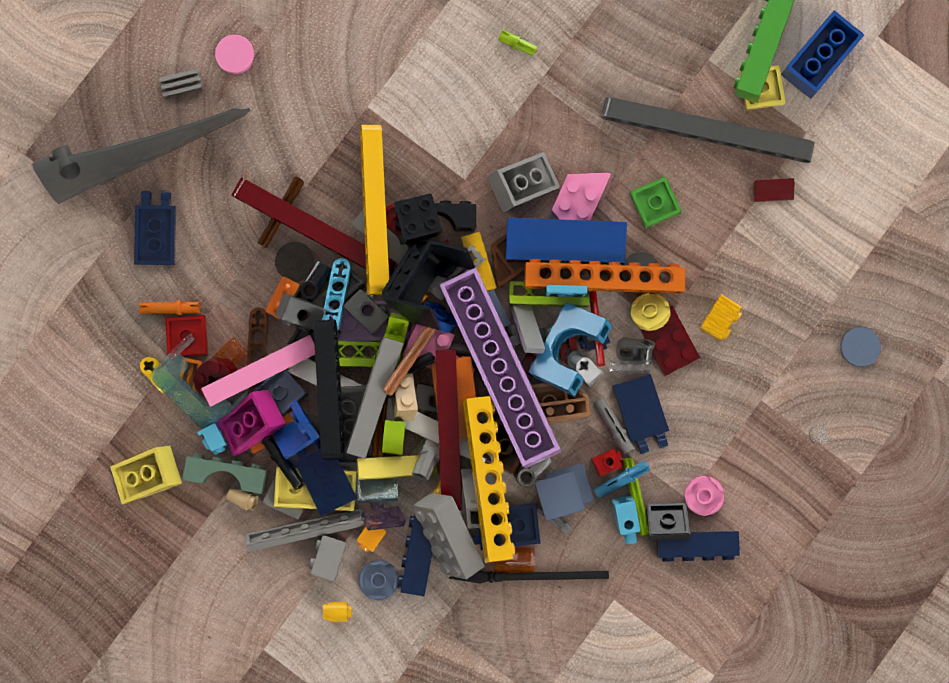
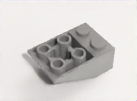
(468, 499)

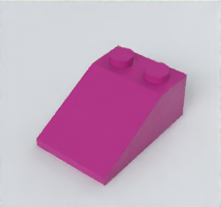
(251, 421)

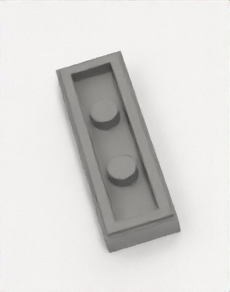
(527, 328)

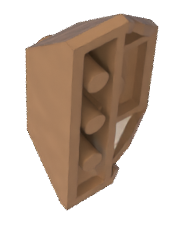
(561, 406)

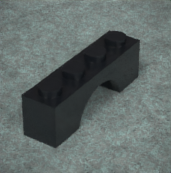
(461, 215)

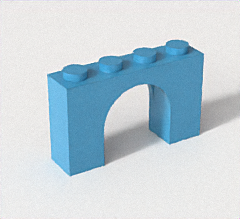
(570, 323)

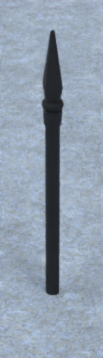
(481, 576)

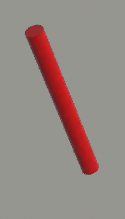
(598, 346)

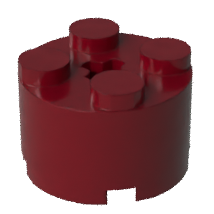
(211, 368)

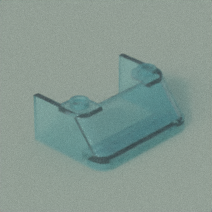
(167, 378)

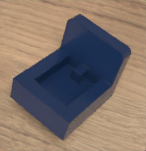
(589, 346)

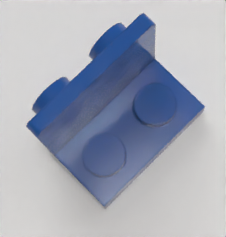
(297, 433)

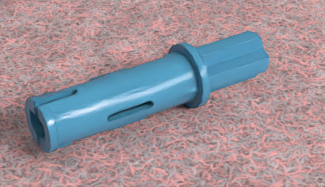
(622, 479)

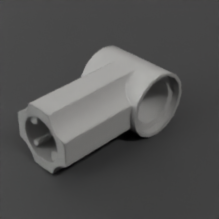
(427, 459)
(534, 471)

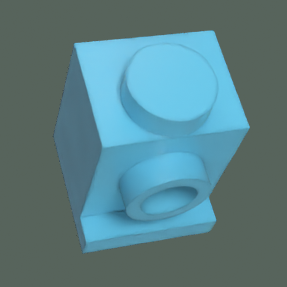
(213, 439)

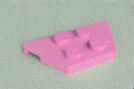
(580, 196)

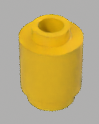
(337, 611)

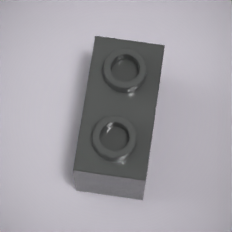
(291, 305)
(372, 322)

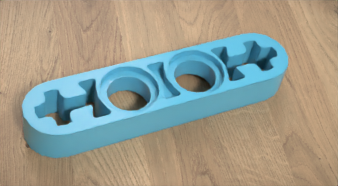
(339, 296)

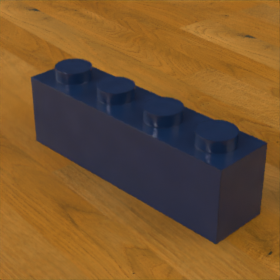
(700, 545)
(416, 562)

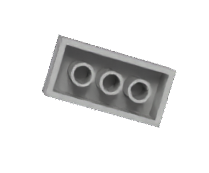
(448, 536)

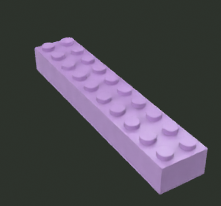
(500, 368)

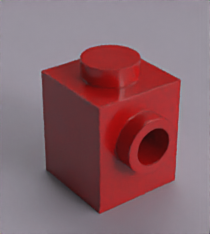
(607, 462)

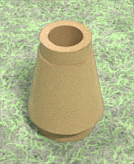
(243, 499)

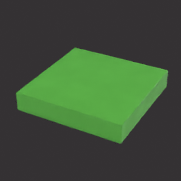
(655, 202)

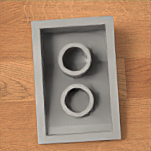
(523, 182)

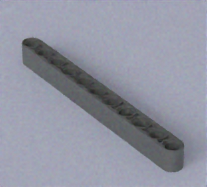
(707, 130)

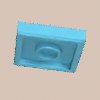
(565, 291)

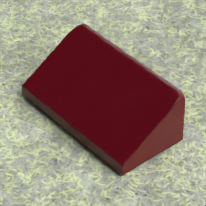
(774, 190)

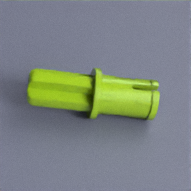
(517, 43)

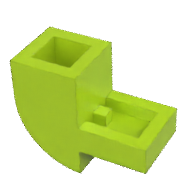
(396, 328)
(394, 437)

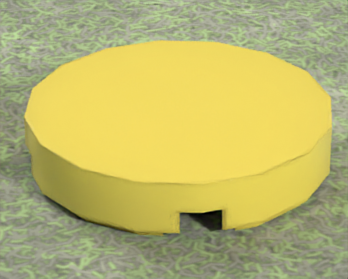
(650, 311)

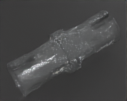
(628, 367)

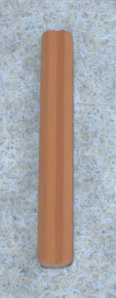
(408, 361)

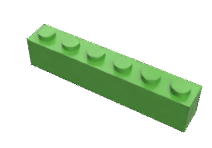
(763, 49)

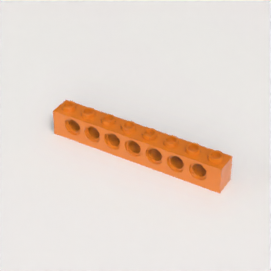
(675, 275)

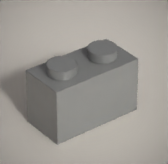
(328, 557)

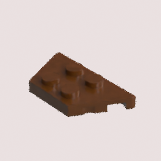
(504, 269)

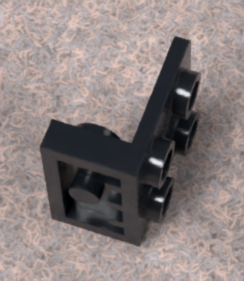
(417, 218)

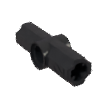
(317, 279)

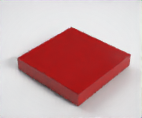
(180, 327)

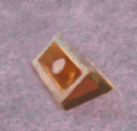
(522, 562)

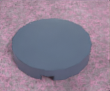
(860, 346)
(378, 580)

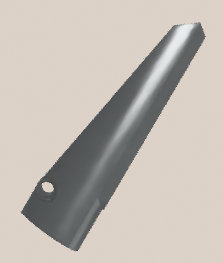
(71, 175)

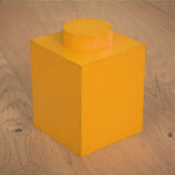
(370, 539)

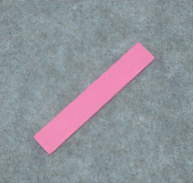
(259, 371)

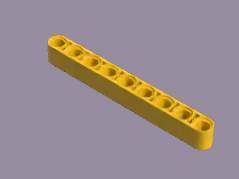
(374, 208)

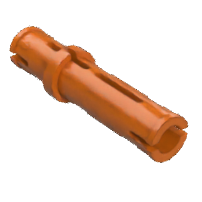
(169, 307)

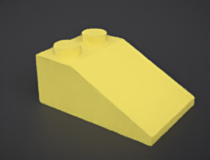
(146, 474)

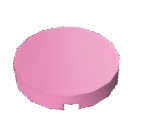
(234, 54)
(704, 495)

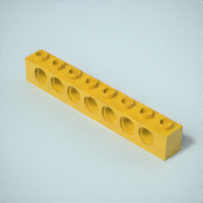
(491, 551)

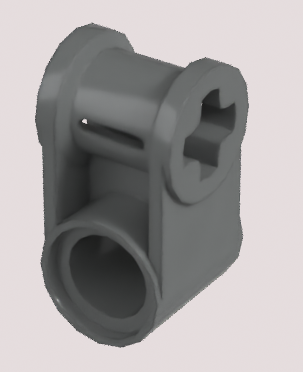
(637, 350)

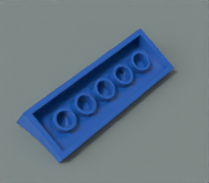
(565, 240)

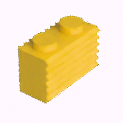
(720, 318)

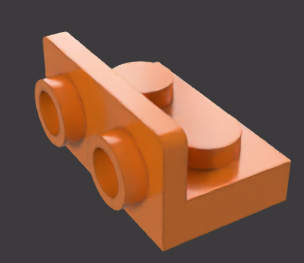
(285, 286)

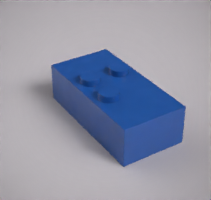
(822, 54)

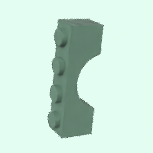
(250, 478)

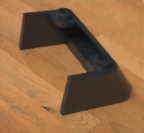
(416, 273)

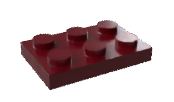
(672, 345)

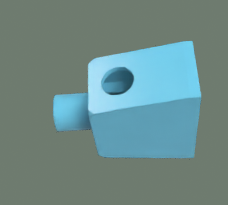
(624, 510)

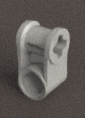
(584, 367)

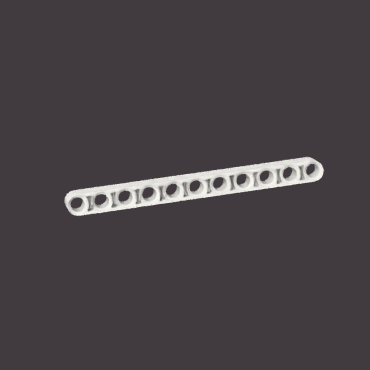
(420, 425)

